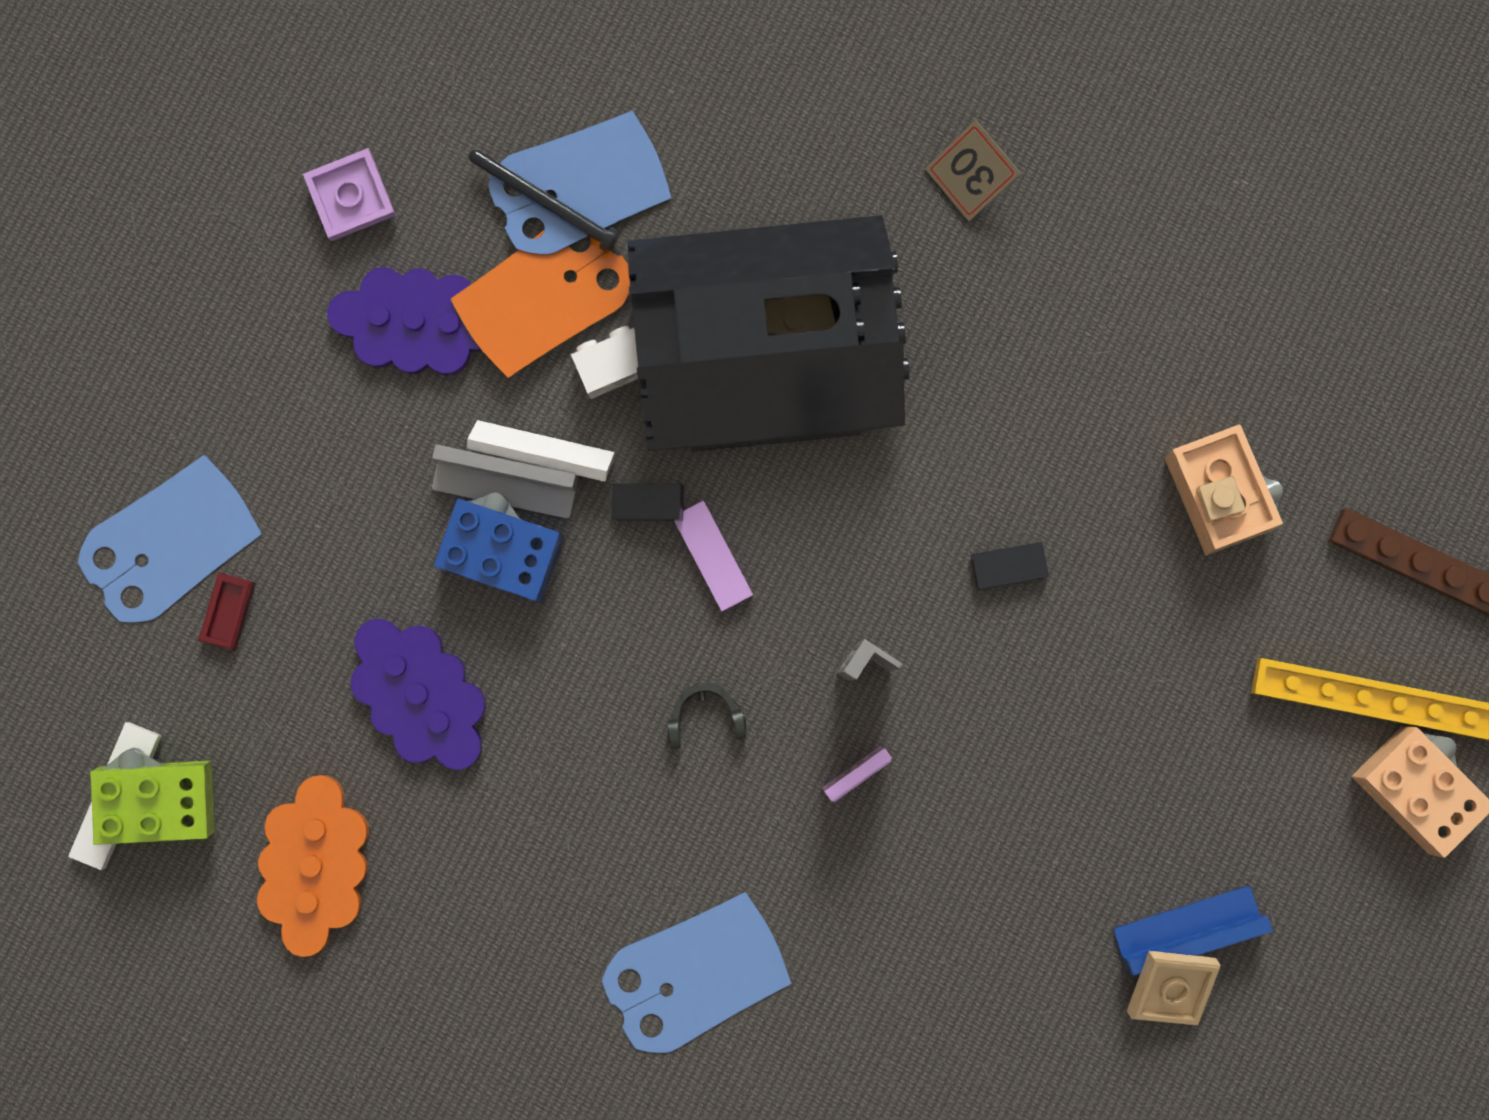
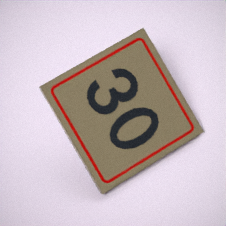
(972, 170)

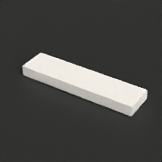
(540, 450)
(83, 849)

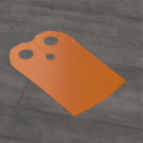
(530, 307)

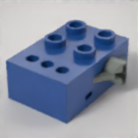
(498, 548)

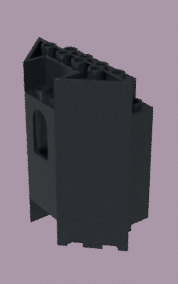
(706, 349)

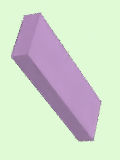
(713, 557)

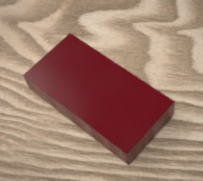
(226, 611)

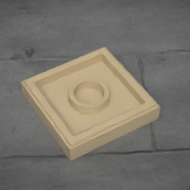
(1173, 988)

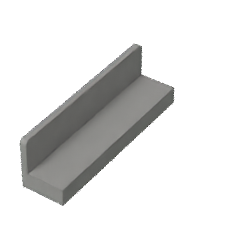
(522, 484)
(859, 657)

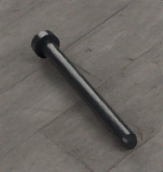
(606, 237)

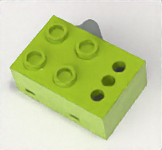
(151, 800)

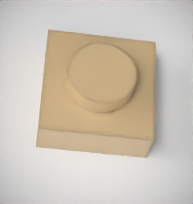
(1220, 499)

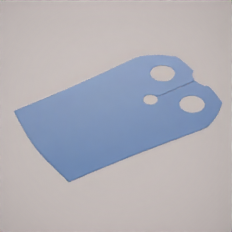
(595, 171)
(184, 531)
(715, 967)

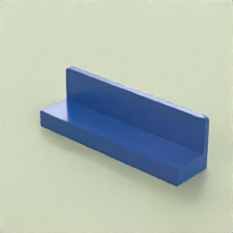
(1192, 928)

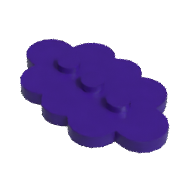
(405, 321)
(418, 694)

